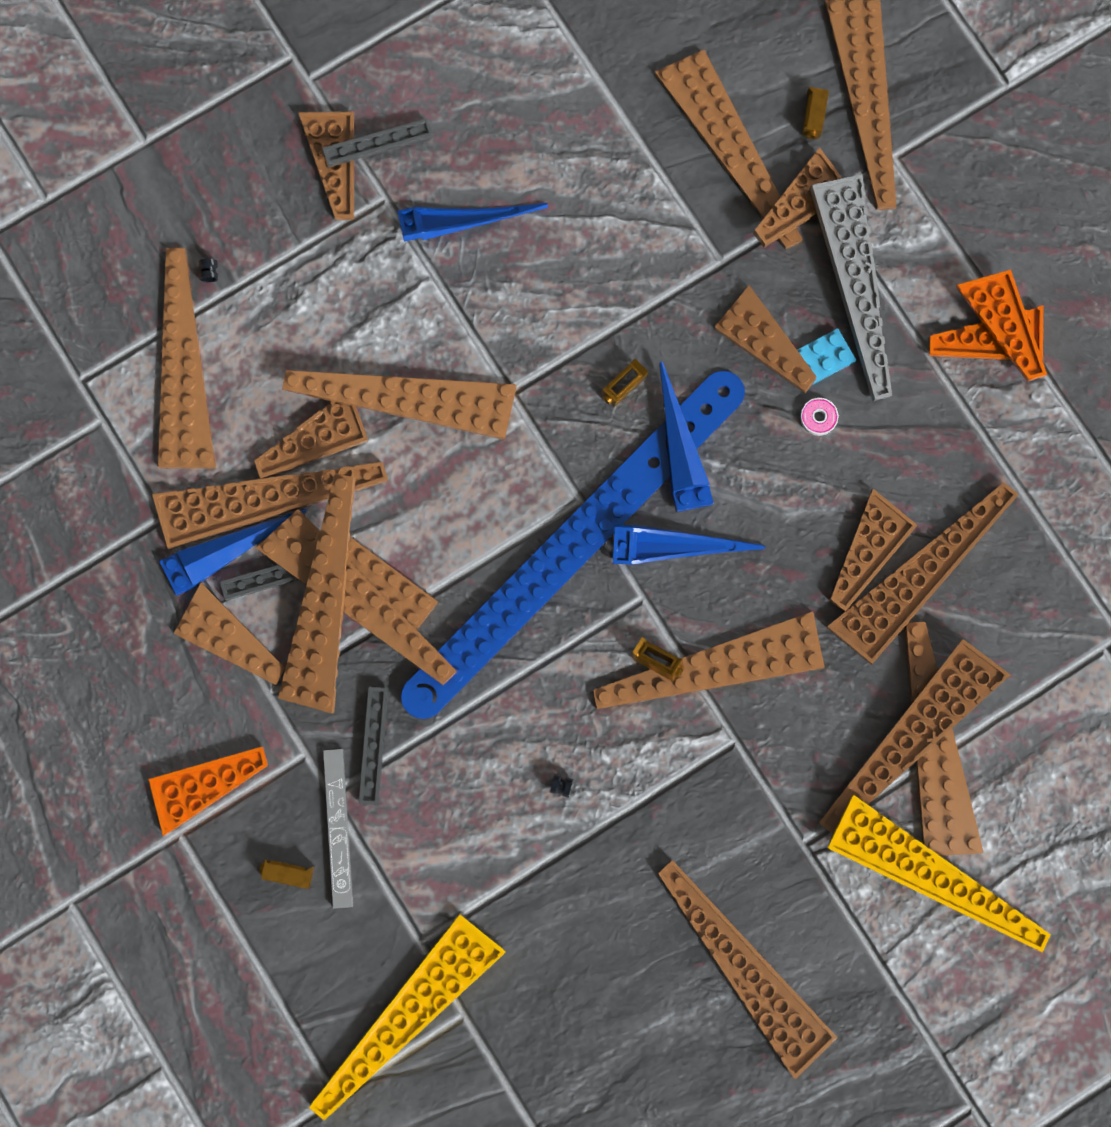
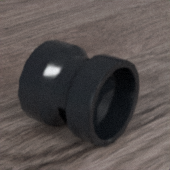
(208, 270)
(565, 787)

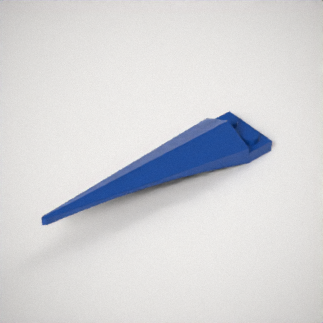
(435, 222)
(687, 476)
(648, 544)
(196, 564)

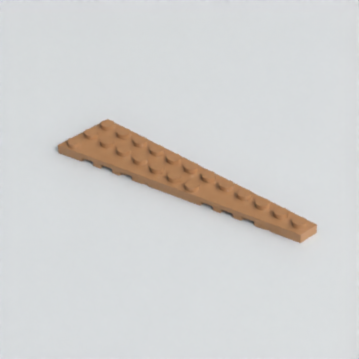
(862, 59)
(710, 110)
(448, 403)
(184, 414)
(218, 509)
(294, 548)
(890, 606)
(315, 645)
(765, 654)
(947, 698)
(944, 798)
(777, 1009)

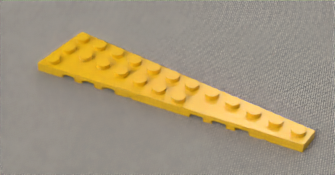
(891, 851)
(443, 975)

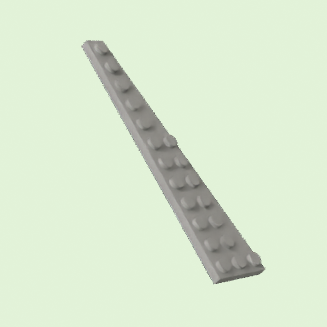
(846, 234)

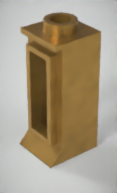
(815, 112)
(611, 397)
(668, 672)
(286, 873)

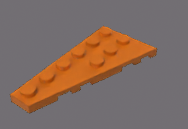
(1002, 312)
(978, 342)
(190, 790)

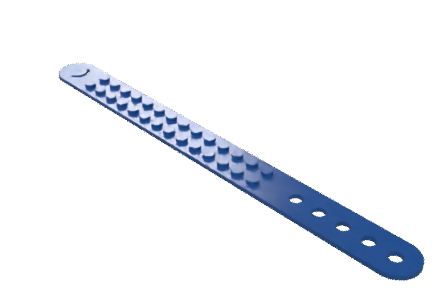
(567, 550)

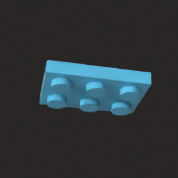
(827, 355)

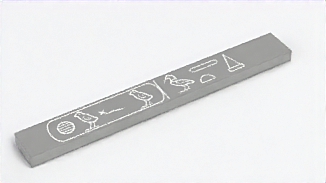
(338, 828)

